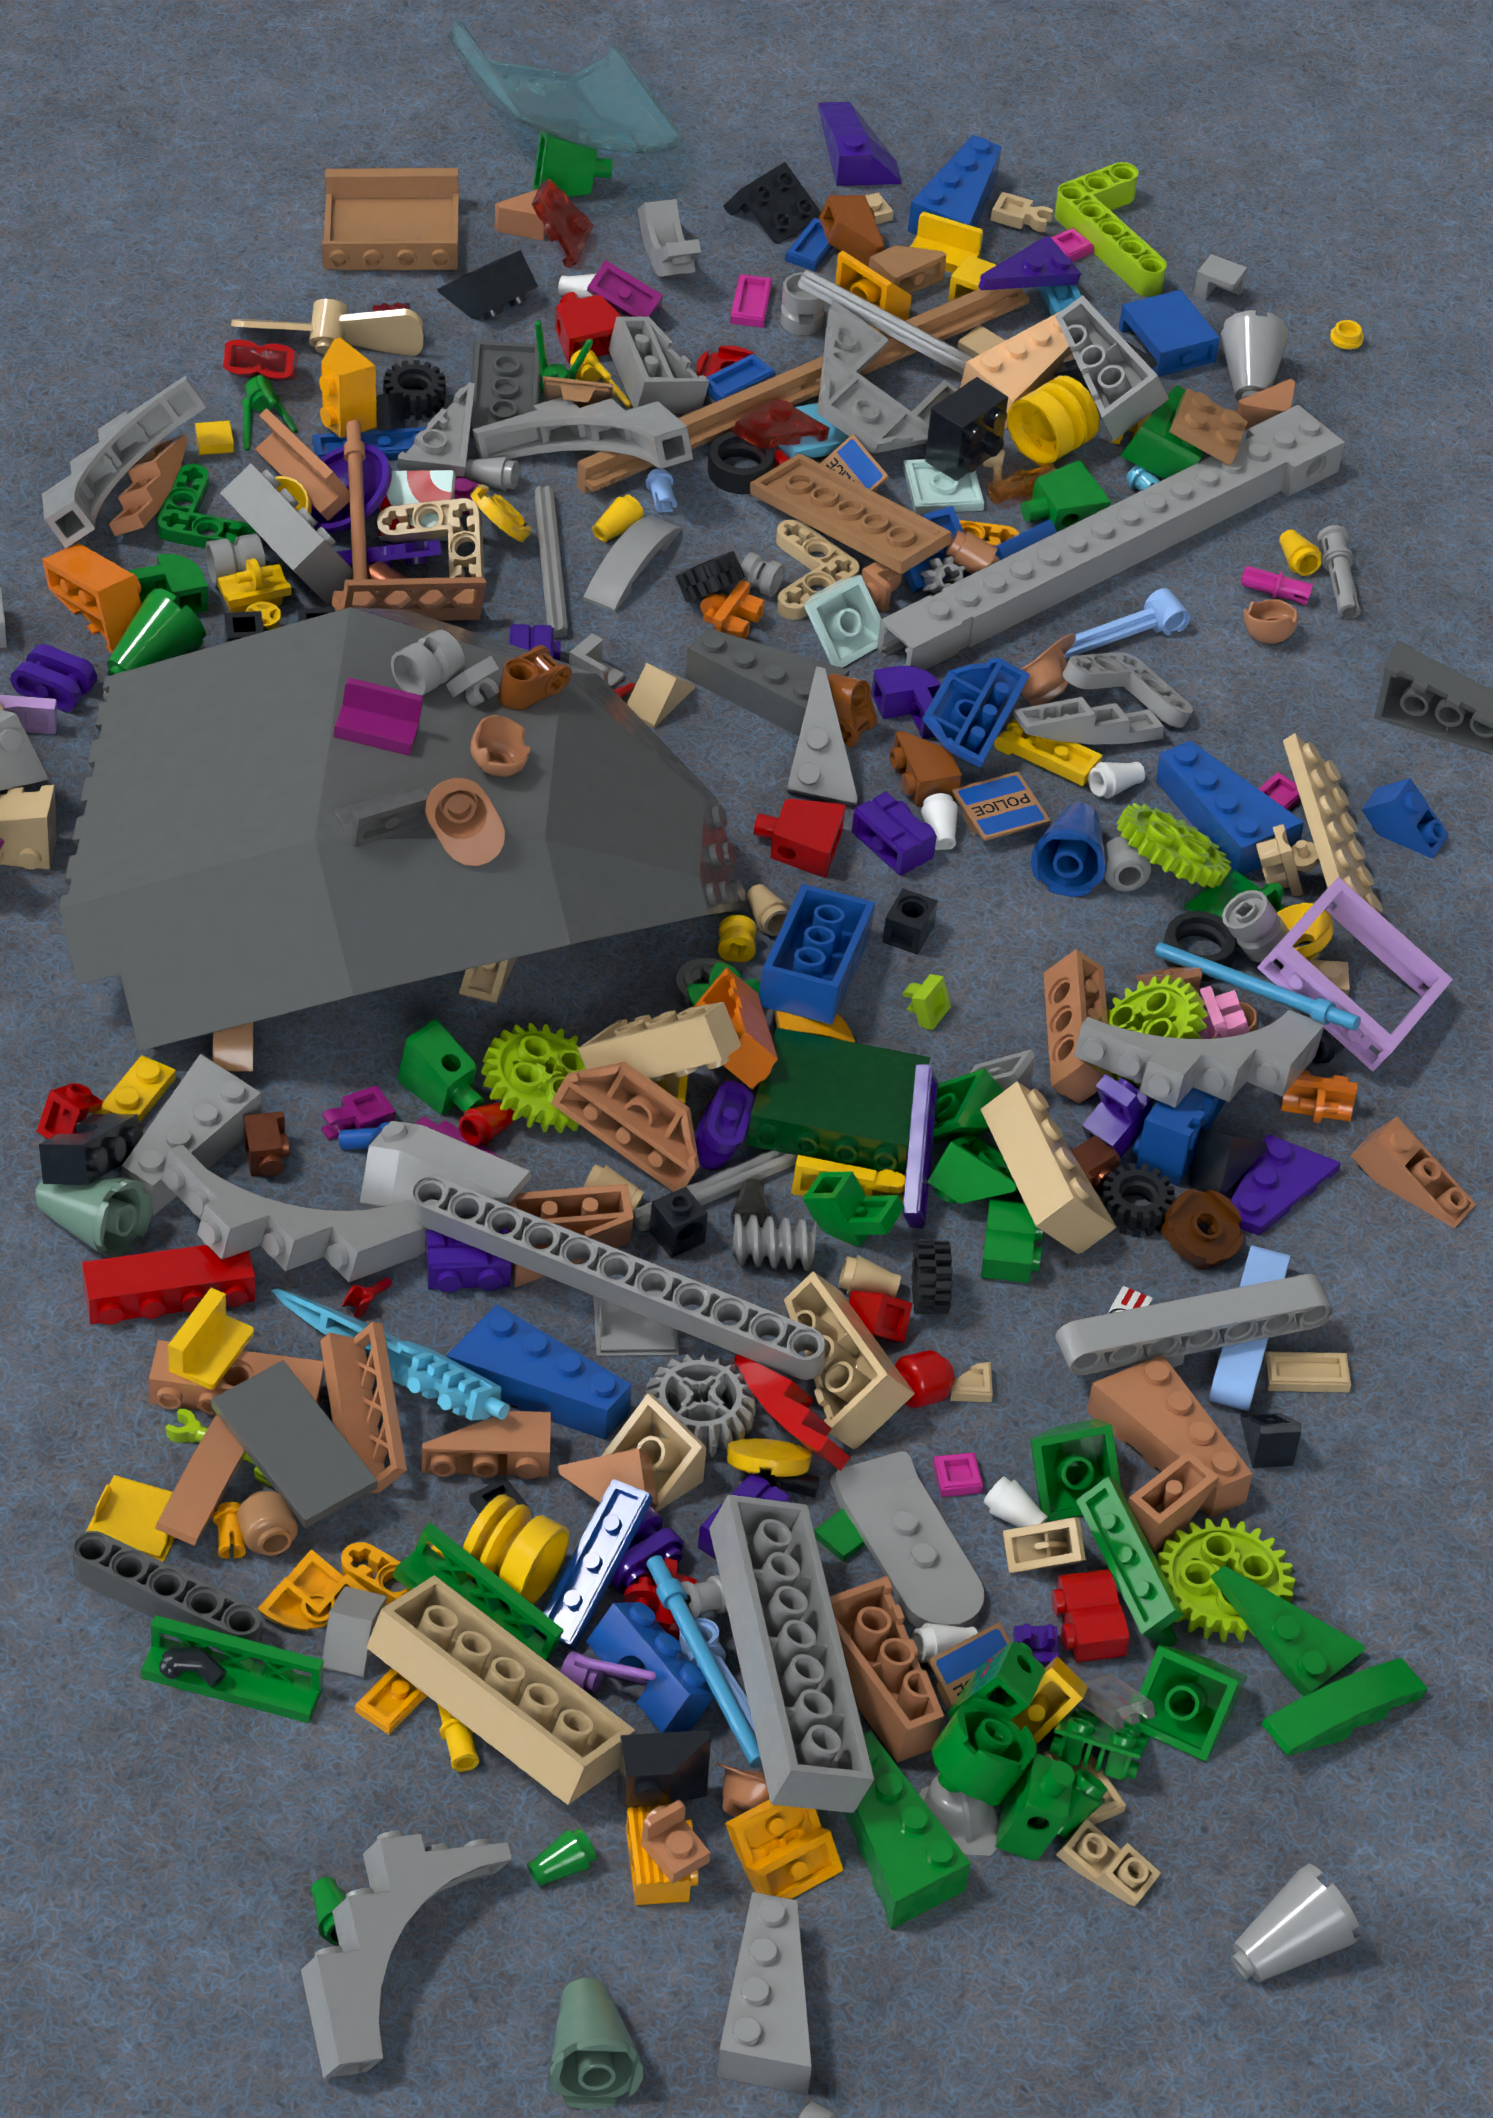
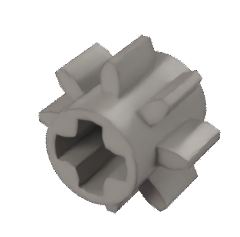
(938, 570)

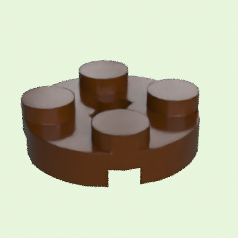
(1189, 1241)

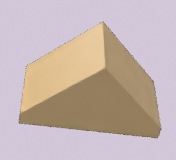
(657, 694)
(1044, 1545)

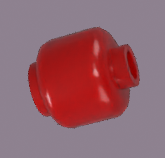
(928, 1377)

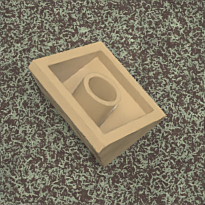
(676, 1460)

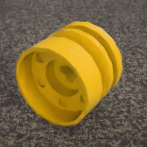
(1053, 420)
(518, 1548)

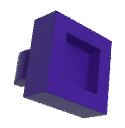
(1041, 1640)

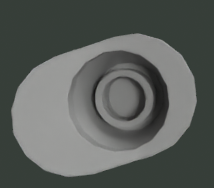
(966, 1819)

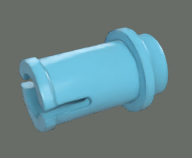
(1140, 478)

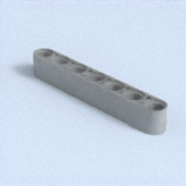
(1194, 1324)

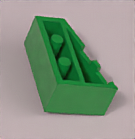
(1159, 449)

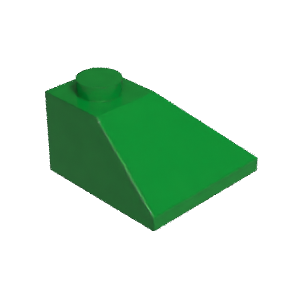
(960, 1105)
(971, 1172)
(1070, 1463)
(1190, 1700)

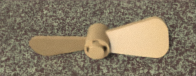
(385, 331)

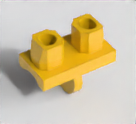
(254, 586)

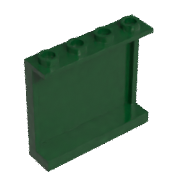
(836, 1102)

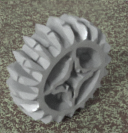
(697, 1391)

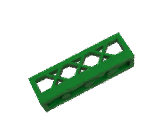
(1131, 1561)
(485, 1596)
(259, 1686)

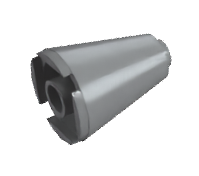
(1253, 350)
(1295, 1928)

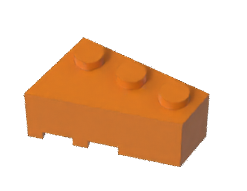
(95, 589)
(757, 1053)

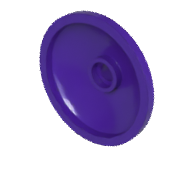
(376, 483)

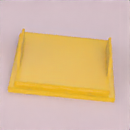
(130, 1514)

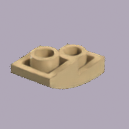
(1113, 1868)

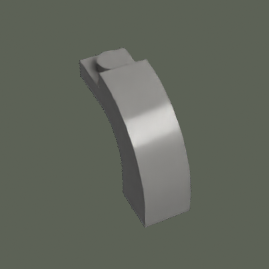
(665, 239)

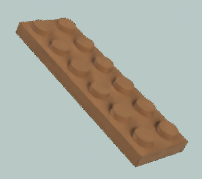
(850, 513)

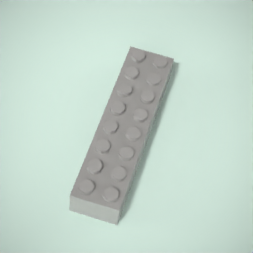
(790, 1655)

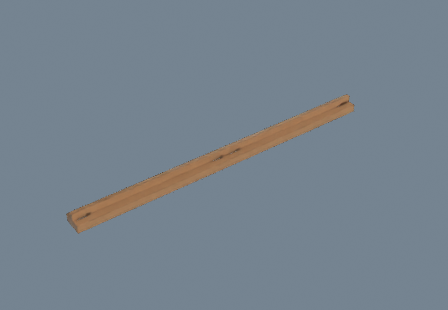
(720, 417)

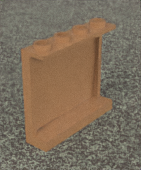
(382, 211)

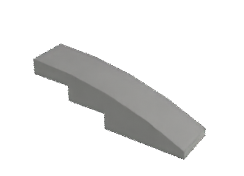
(1079, 723)

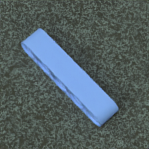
(1241, 1363)

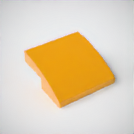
(783, 1849)

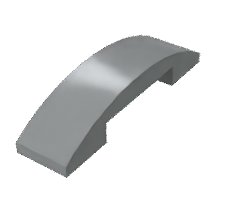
(627, 560)

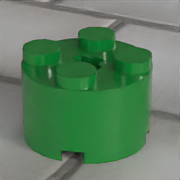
(982, 1751)

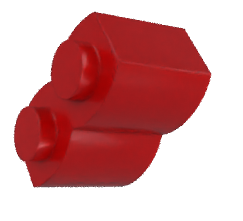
(270, 360)
(1091, 1616)

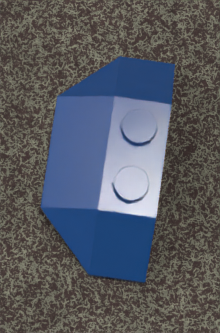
(974, 707)

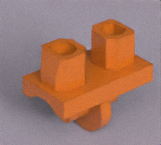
(727, 611)
(1321, 1097)

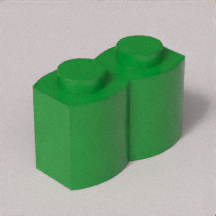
(1010, 1242)

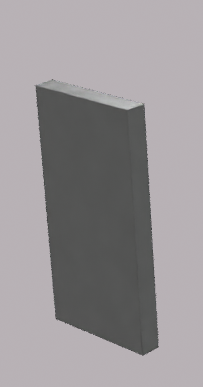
(504, 381)
(294, 1444)

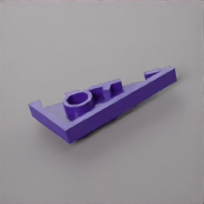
(1034, 266)
(412, 552)

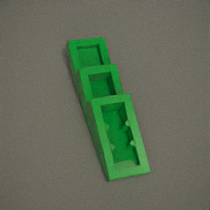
(1341, 1706)

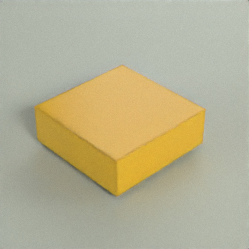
(214, 437)

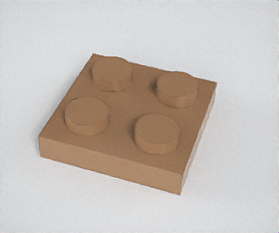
(1208, 426)

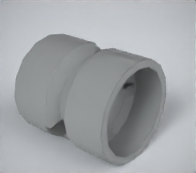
(800, 310)
(228, 558)
(428, 663)
(1254, 924)

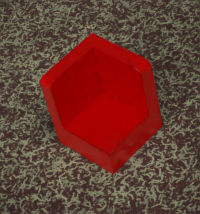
(882, 1314)

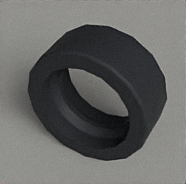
(732, 478)
(1203, 925)

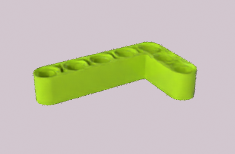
(1087, 208)

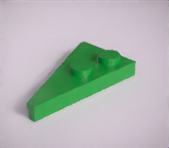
(1297, 1641)

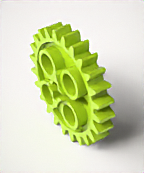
(1173, 845)
(1160, 1010)
(529, 1070)
(1203, 1552)

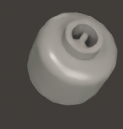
(1124, 866)

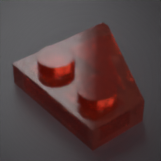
(562, 221)
(779, 425)

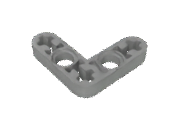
(1128, 671)

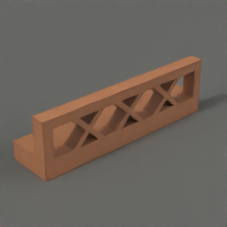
(295, 460)
(432, 597)
(352, 1401)

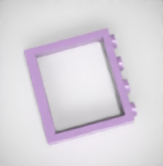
(1382, 941)

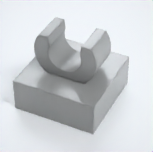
(475, 679)

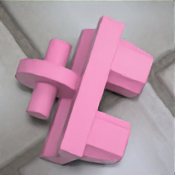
(1224, 1015)

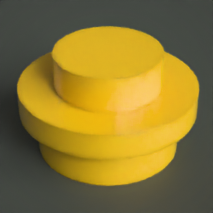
(1347, 335)

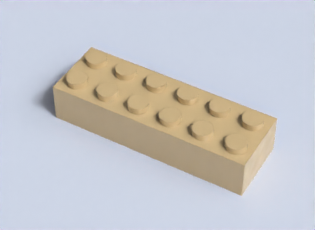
(499, 1689)

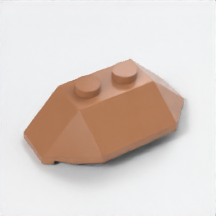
(633, 1119)

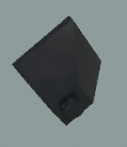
(663, 1767)

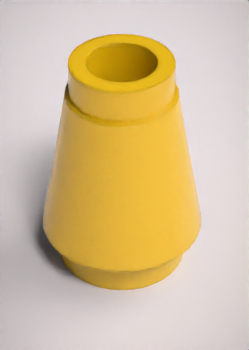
(618, 518)
(1300, 553)

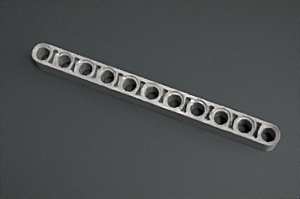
(626, 1292)

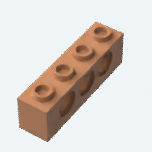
(1072, 994)
(174, 1391)

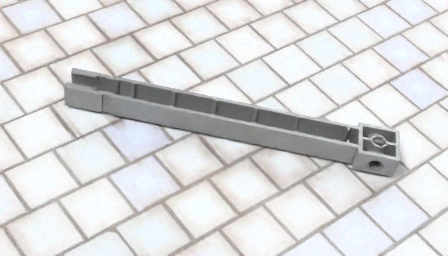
(1274, 458)

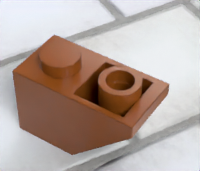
(851, 226)
(923, 767)

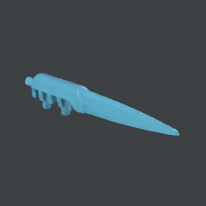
(412, 1364)

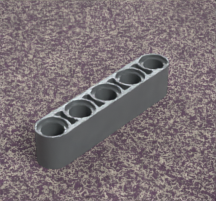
(153, 1580)

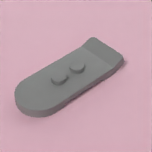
(910, 1541)

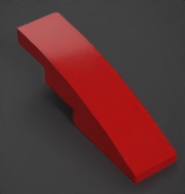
(791, 1409)

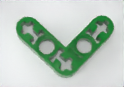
(188, 516)

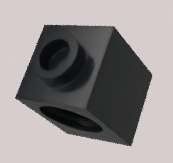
(910, 921)
(678, 1222)

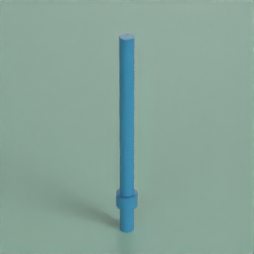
(1319, 1009)
(673, 1597)

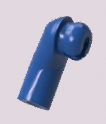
(359, 1138)

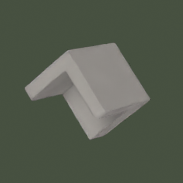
(1221, 274)
(589, 657)

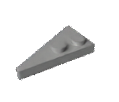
(445, 439)
(820, 756)

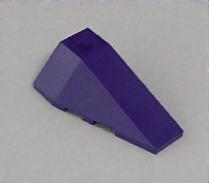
(854, 148)

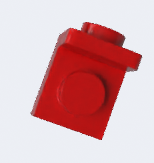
(66, 1108)

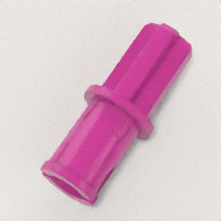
(1276, 584)

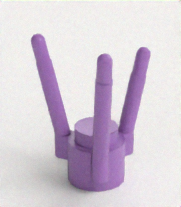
(589, 1672)

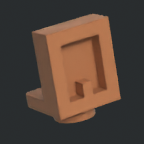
(880, 583)
(673, 1842)

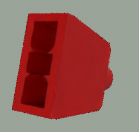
(584, 319)
(804, 834)

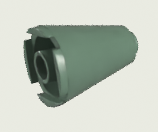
(100, 1214)
(592, 2049)

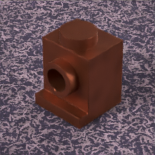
(265, 1143)
(1096, 1160)

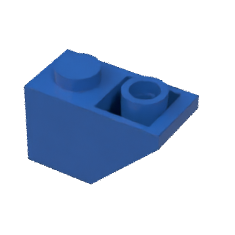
(1404, 817)

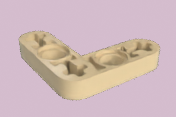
(447, 526)
(823, 568)

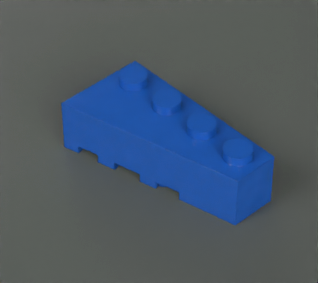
(961, 185)
(1223, 804)
(1173, 1134)
(544, 1374)

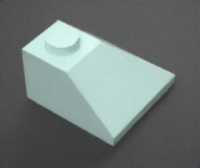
(845, 620)

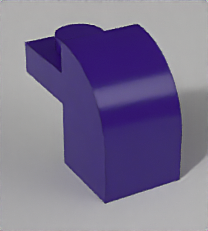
(905, 692)
(1119, 1114)

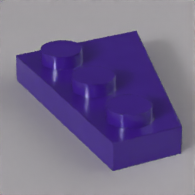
(1278, 1182)

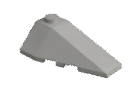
(412, 1151)

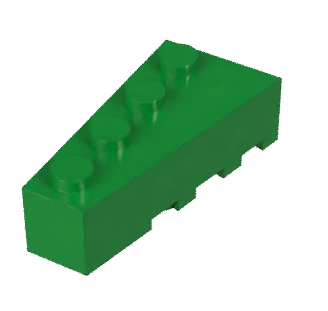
(904, 1843)

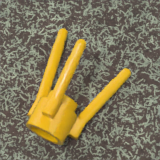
(593, 370)

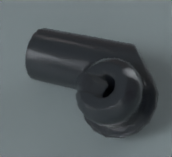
(801, 1484)
(191, 1659)

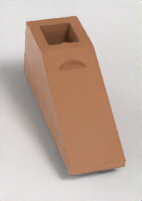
(1409, 1170)
(493, 1447)

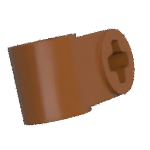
(531, 678)
(853, 706)

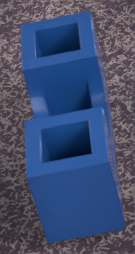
(634, 1638)

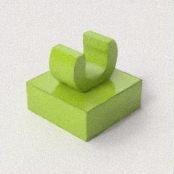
(929, 1000)

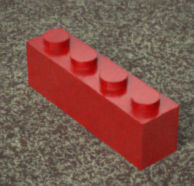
(163, 1283)

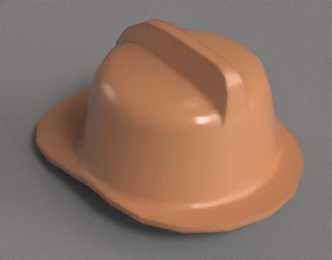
(1046, 673)
(465, 821)
(742, 1790)

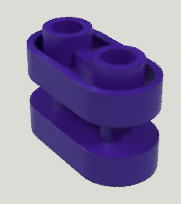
(54, 675)
(723, 1124)
(646, 1543)

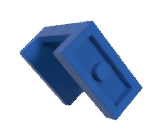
(1171, 331)

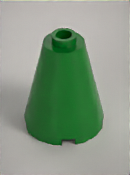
(157, 634)

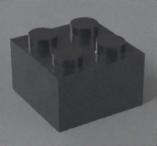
(966, 429)

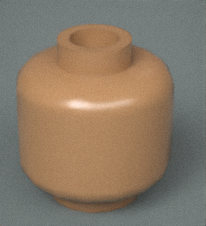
(266, 1523)

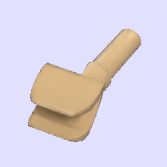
(996, 463)

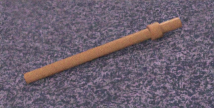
(355, 454)

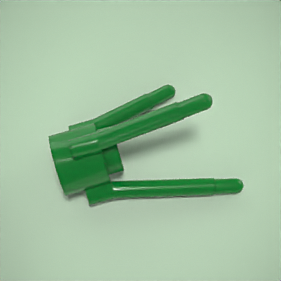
(556, 369)
(259, 397)

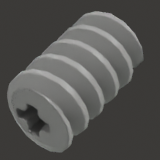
(773, 1242)

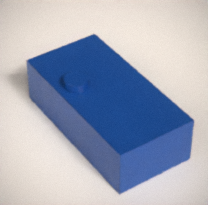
(816, 953)

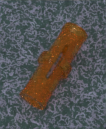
(1017, 485)

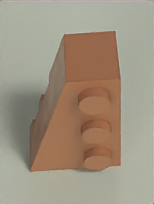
(593, 1211)

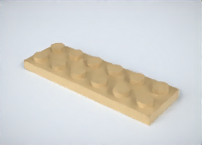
(1329, 820)

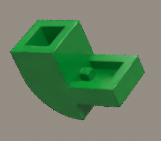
(177, 576)
(845, 1210)

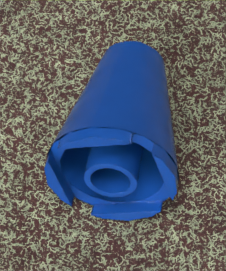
(1071, 852)

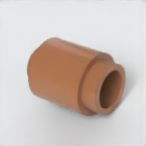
(971, 552)

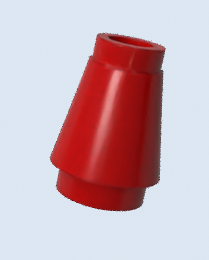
(484, 1122)

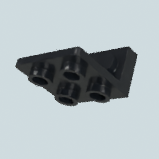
(776, 202)

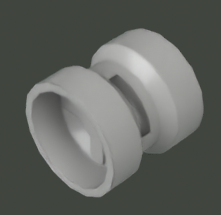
(762, 574)

